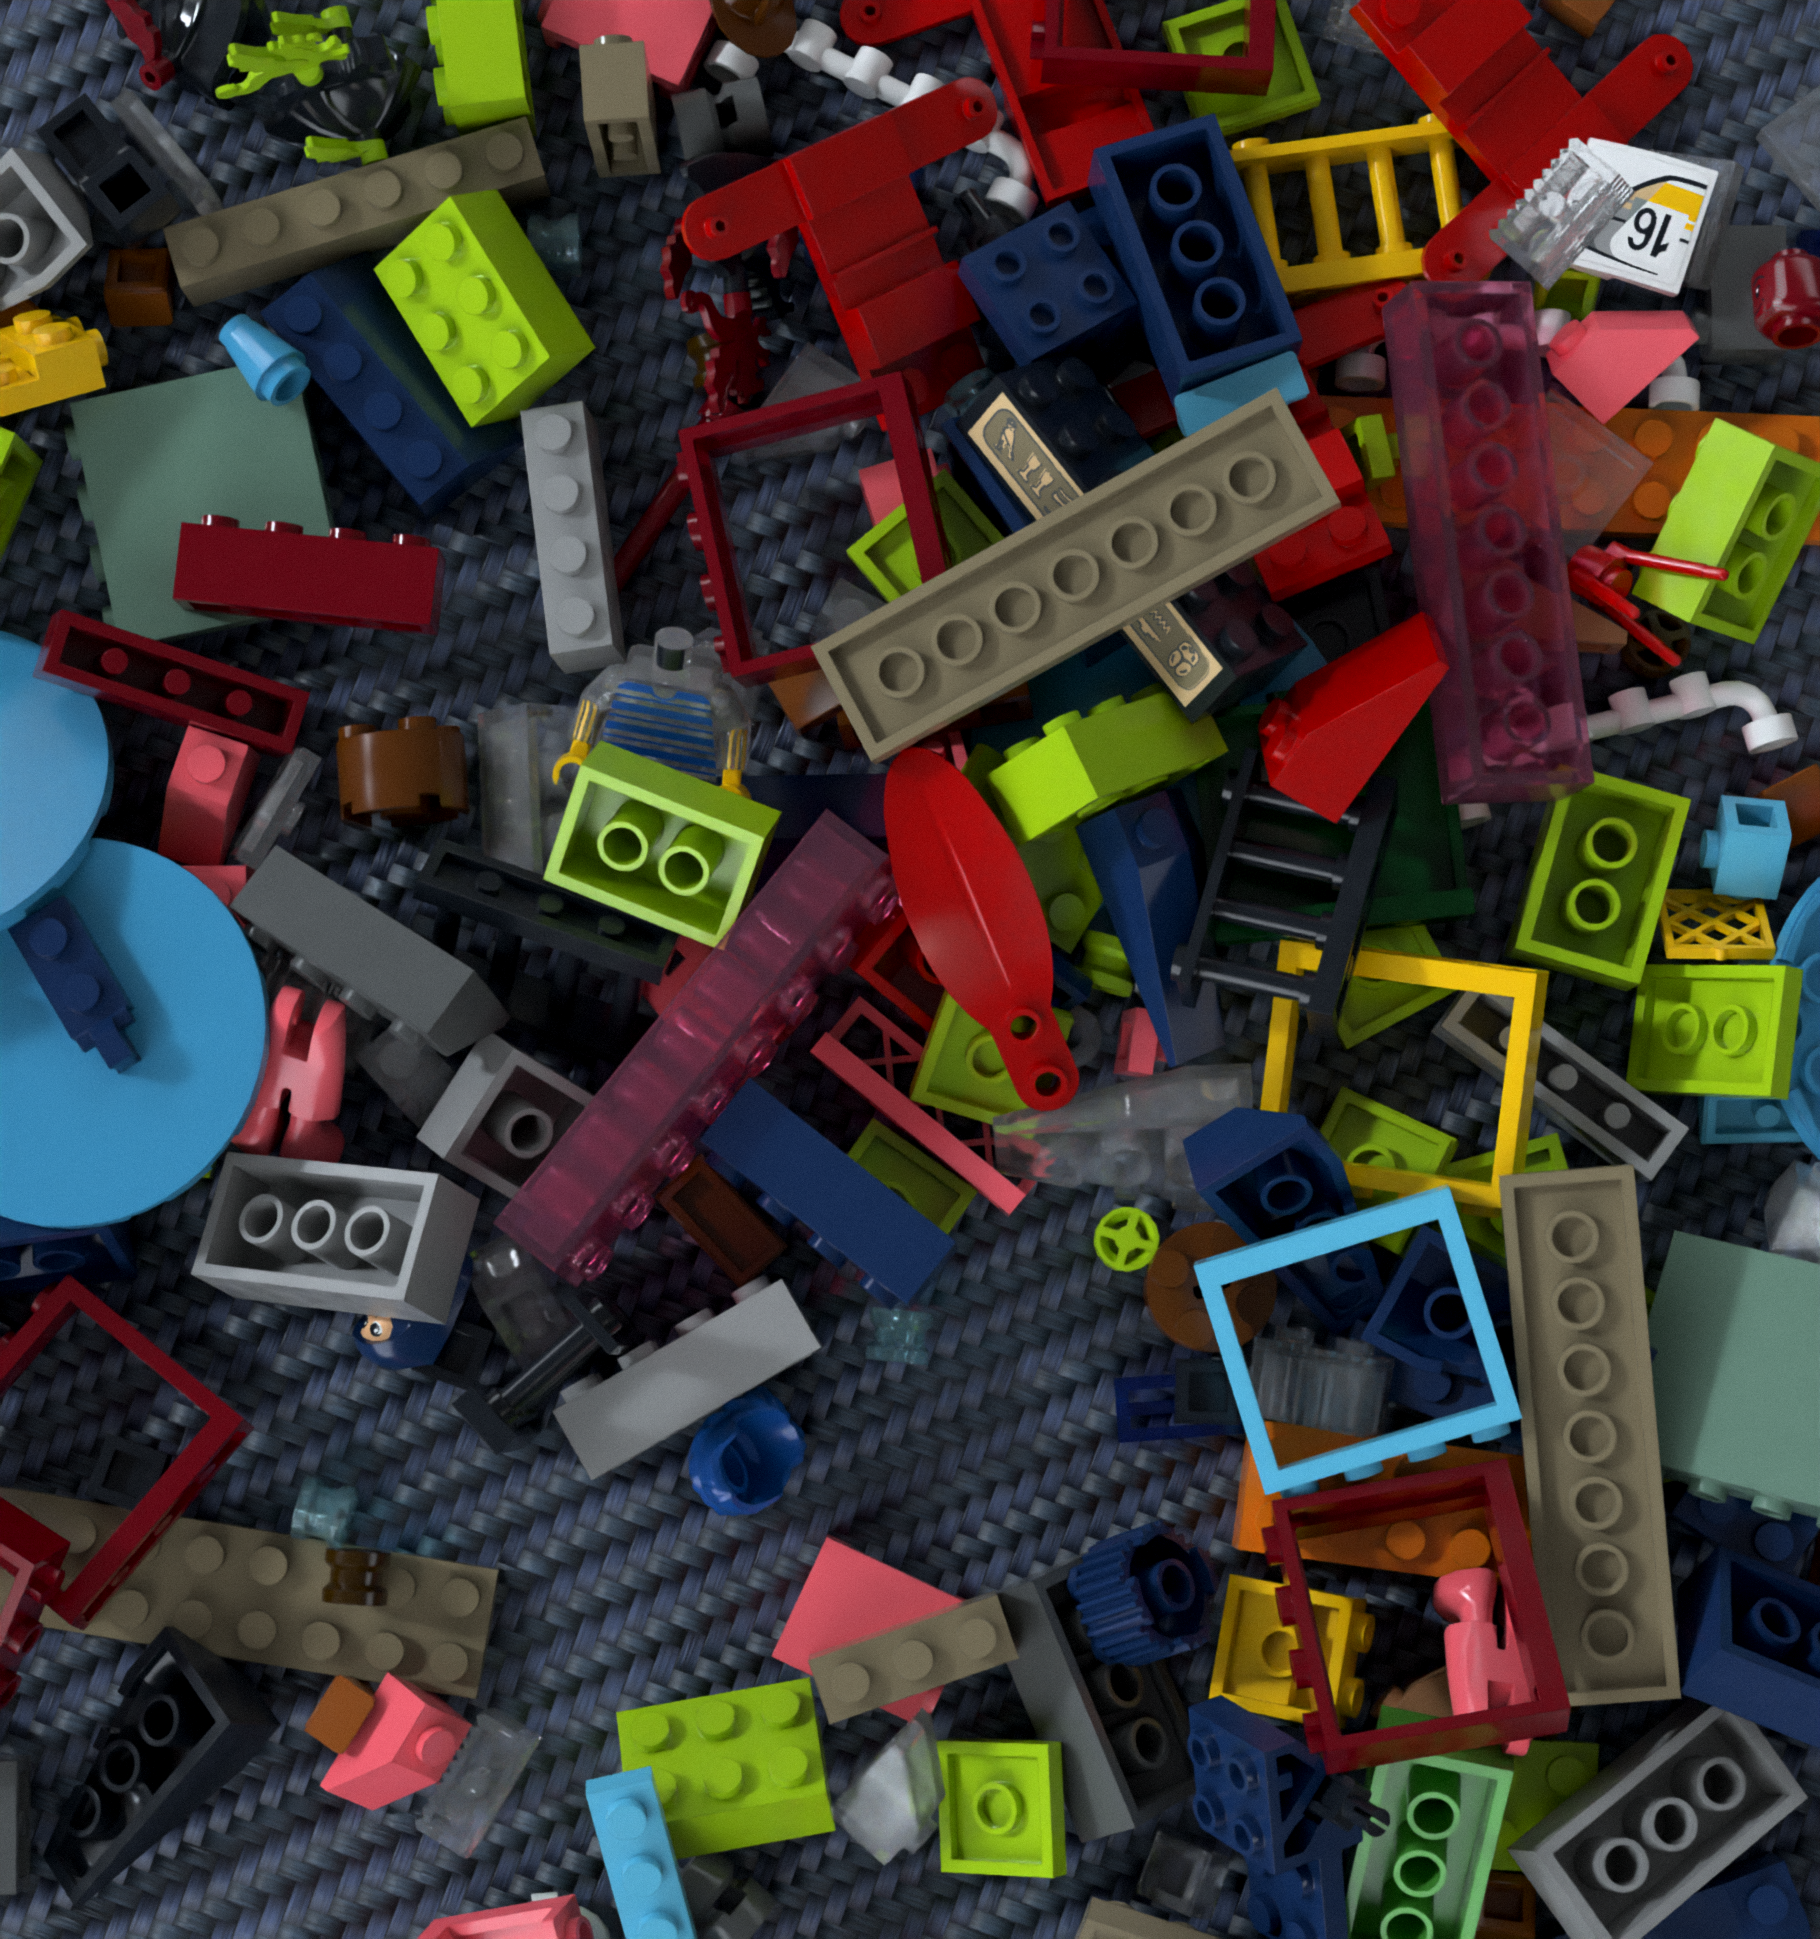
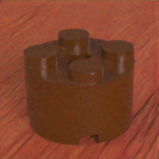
(402, 774)
(1171, 1281)

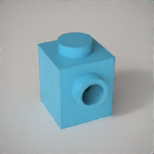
(1747, 847)

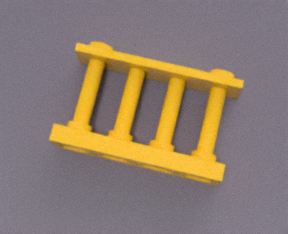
(1332, 267)

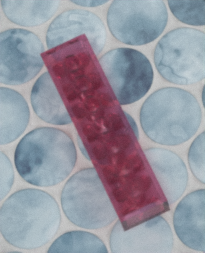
(1487, 541)
(702, 1051)

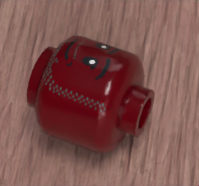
(1788, 299)

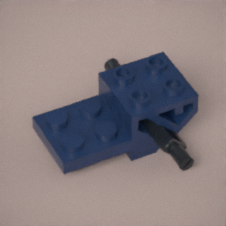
(1048, 284)
(1282, 1814)

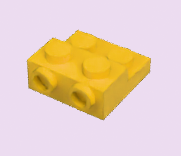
(48, 360)
(1254, 1648)

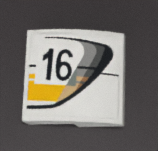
(1658, 225)

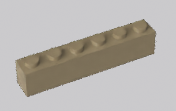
(349, 212)

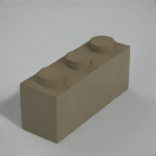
(620, 107)
(912, 1657)

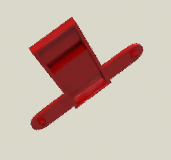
(1509, 104)
(1052, 121)
(869, 235)
(1351, 533)

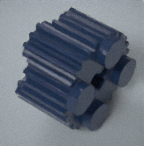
(1144, 1595)

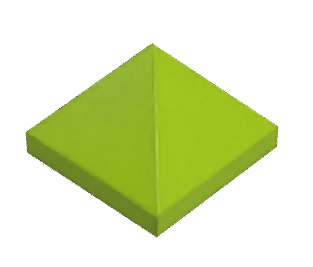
(1572, 292)

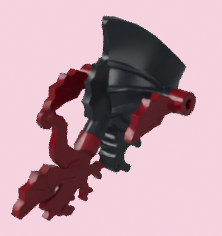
(191, 40)
(748, 283)

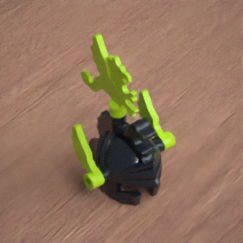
(342, 93)

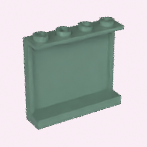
(180, 455)
(1738, 1375)

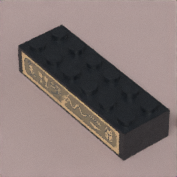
(1059, 435)

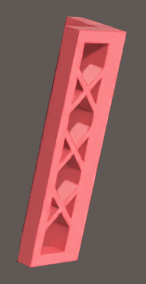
(906, 1113)

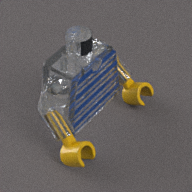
(666, 710)

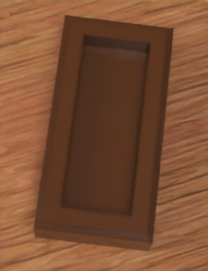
(721, 1222)

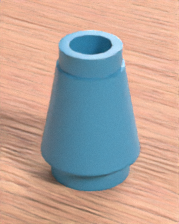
(266, 361)

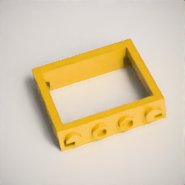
(1529, 993)

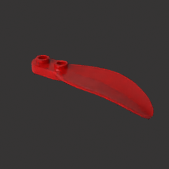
(976, 917)

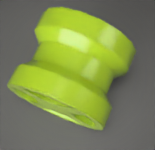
(1106, 964)
(1138, 1233)

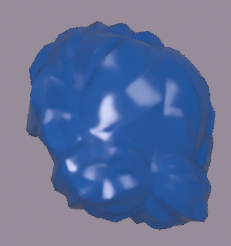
(745, 1454)

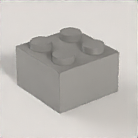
(502, 1114)

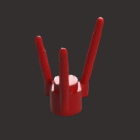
(1606, 582)

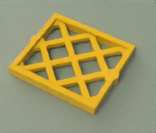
(1709, 947)

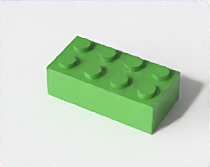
(1440, 1843)

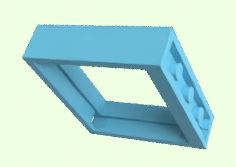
(1364, 1457)

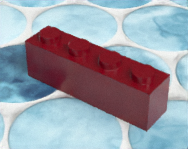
(309, 576)
(170, 683)

